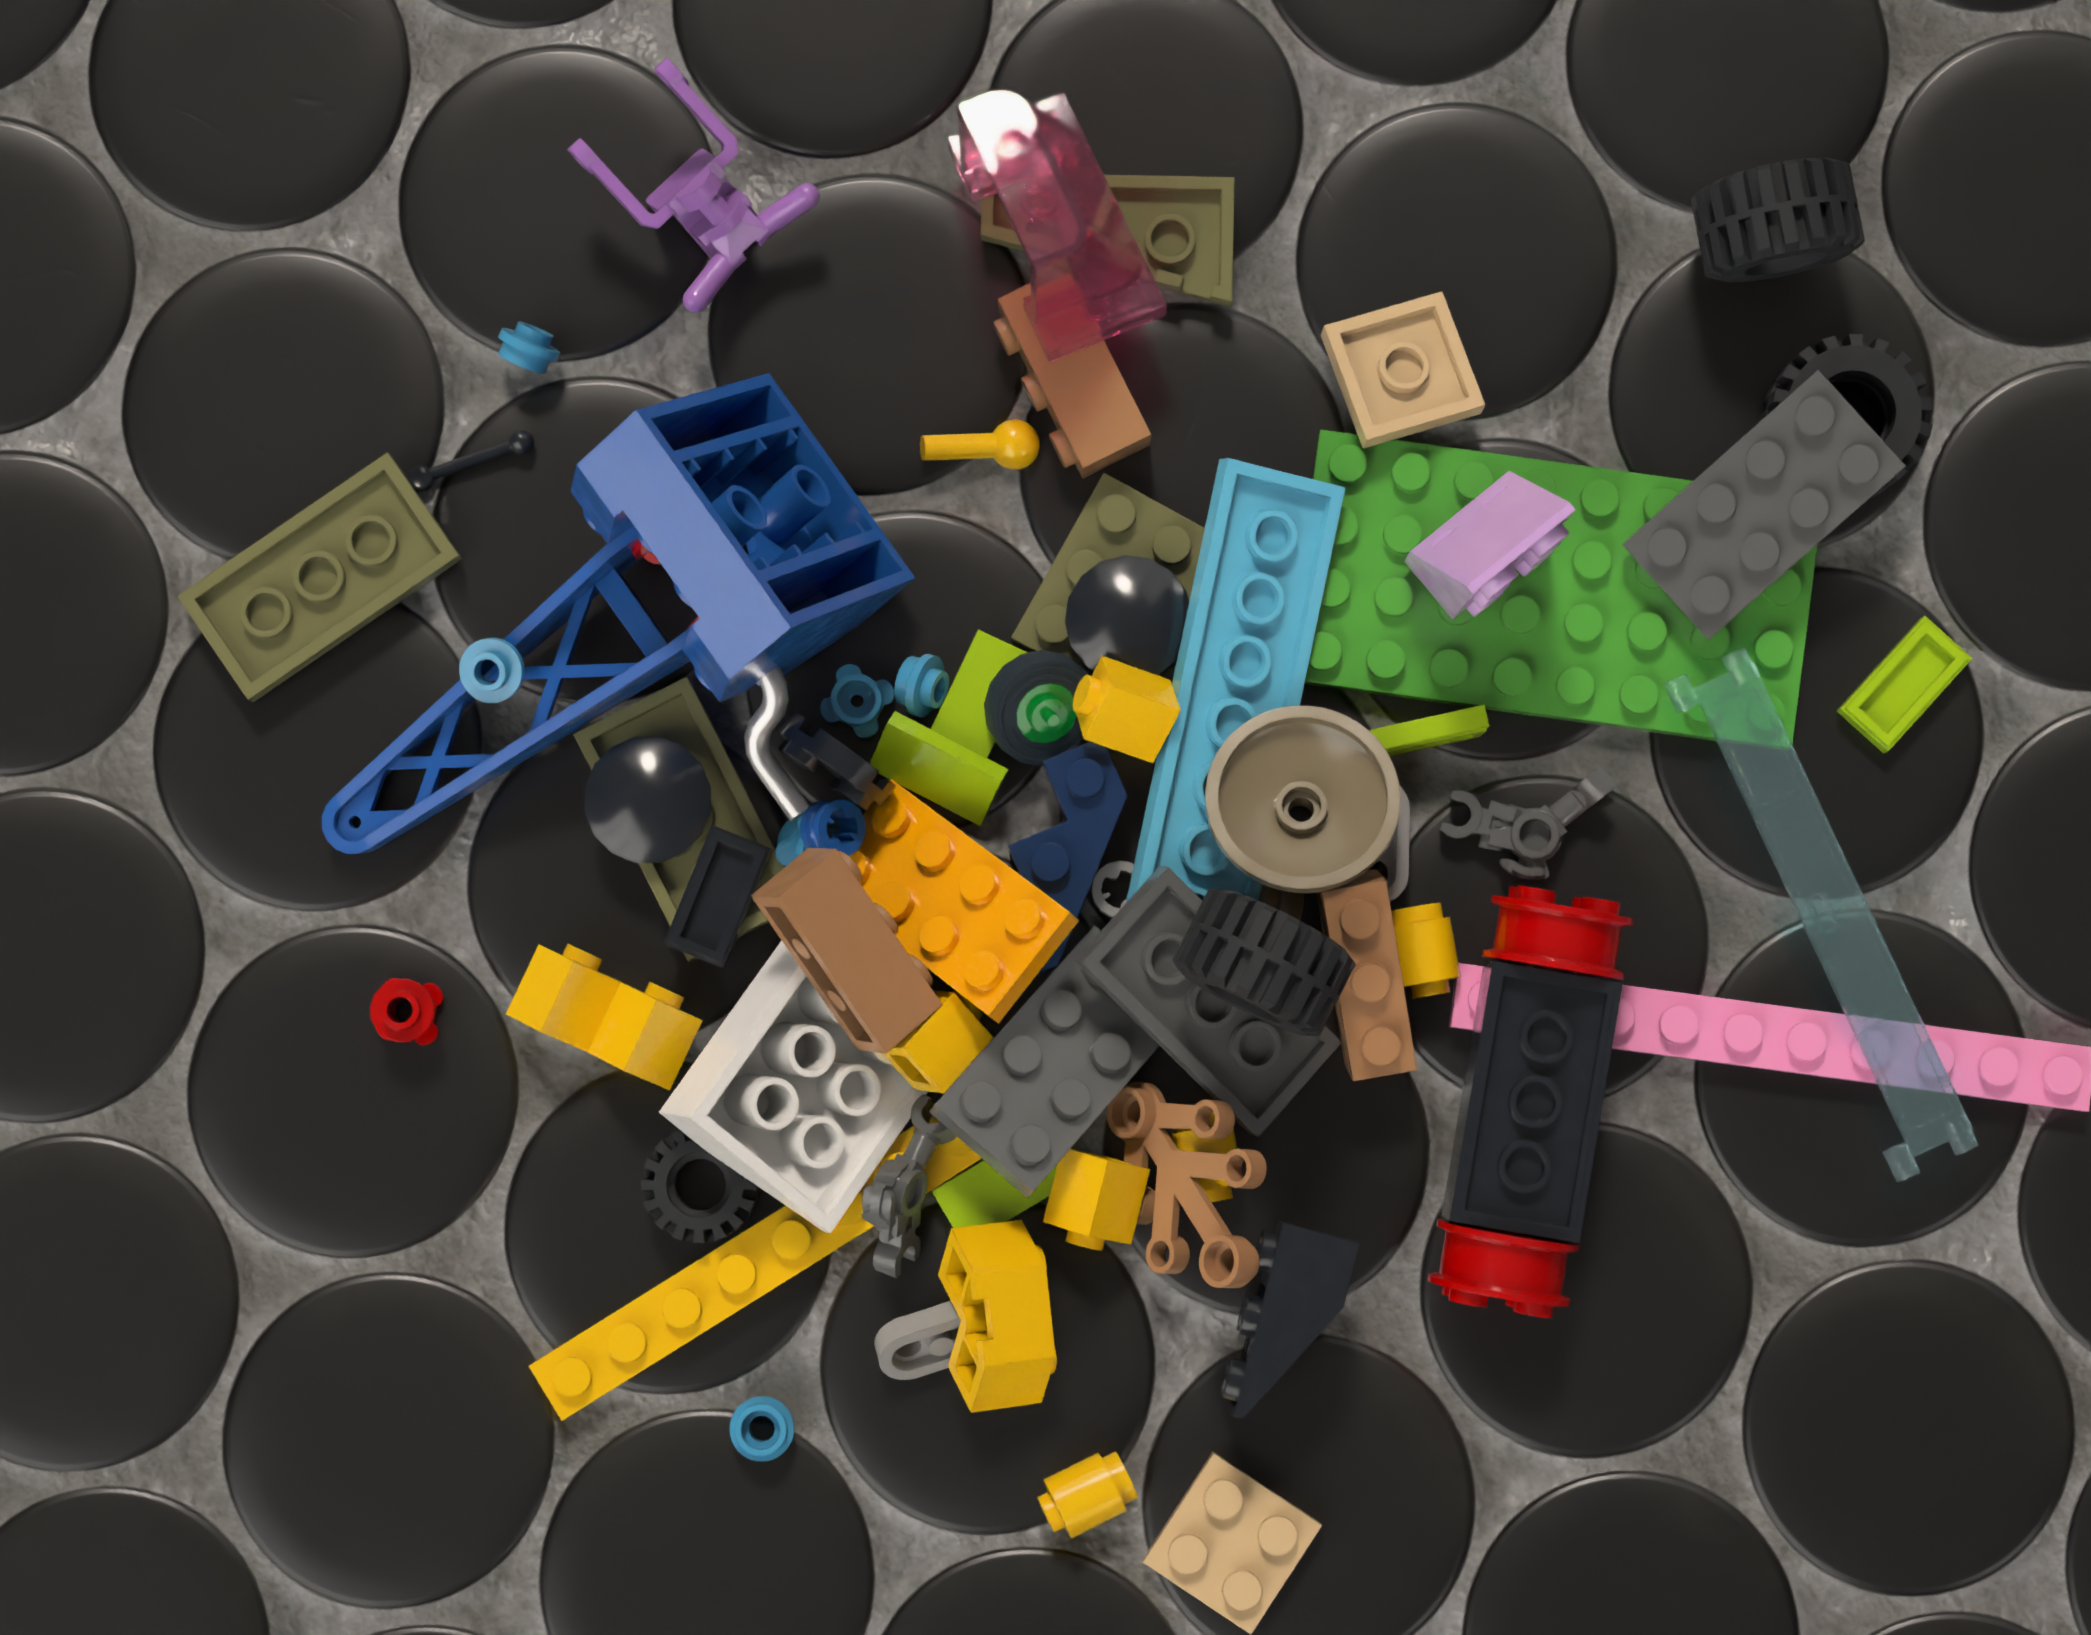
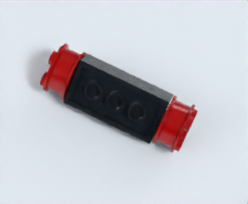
(1531, 1101)

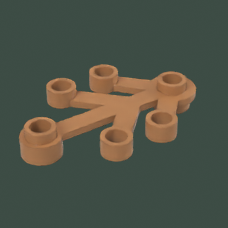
(1141, 1120)

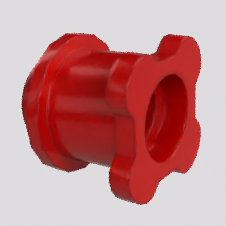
(424, 1002)

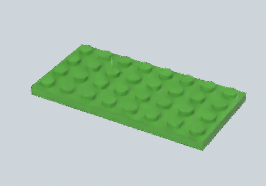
(1566, 642)

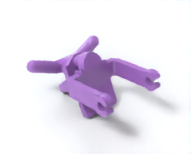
(703, 198)

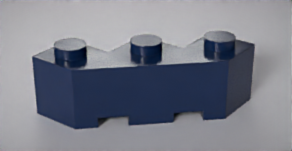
(1069, 854)

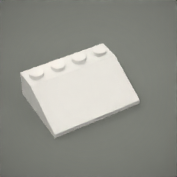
(792, 1097)

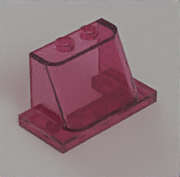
(1080, 249)

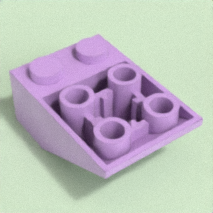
(1480, 547)

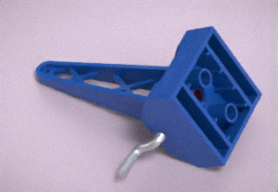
(685, 493)

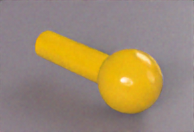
(1011, 444)

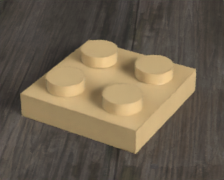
(1402, 369)
(1231, 1542)

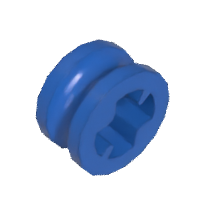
(850, 820)

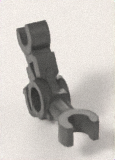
(1530, 832)
(899, 1191)

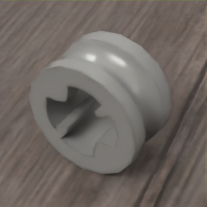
(1111, 872)

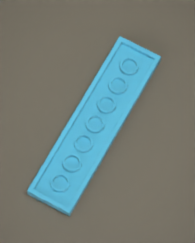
(1238, 653)

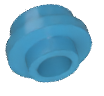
(528, 347)
(509, 664)
(921, 684)
(747, 1443)

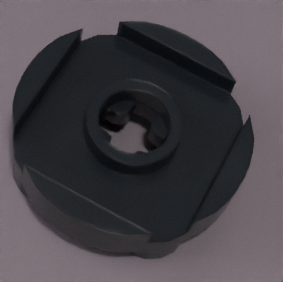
(851, 772)

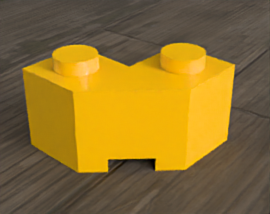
(604, 1016)
(1004, 1312)

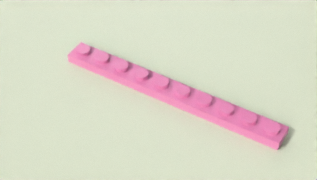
(1822, 1044)

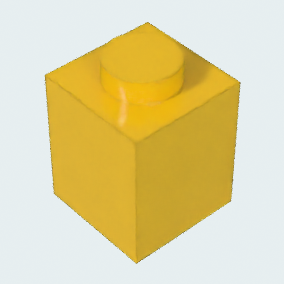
(1126, 709)
(941, 1045)
(1096, 1198)

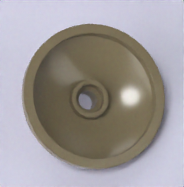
(1312, 762)

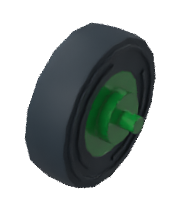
(1033, 706)

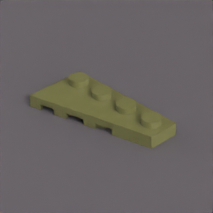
(1177, 222)

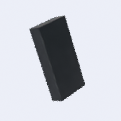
(718, 896)

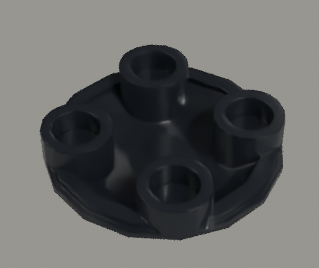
(1128, 614)
(648, 800)

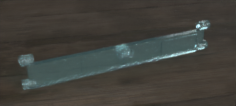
(1831, 910)

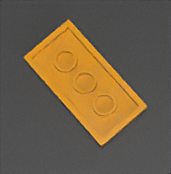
(958, 903)

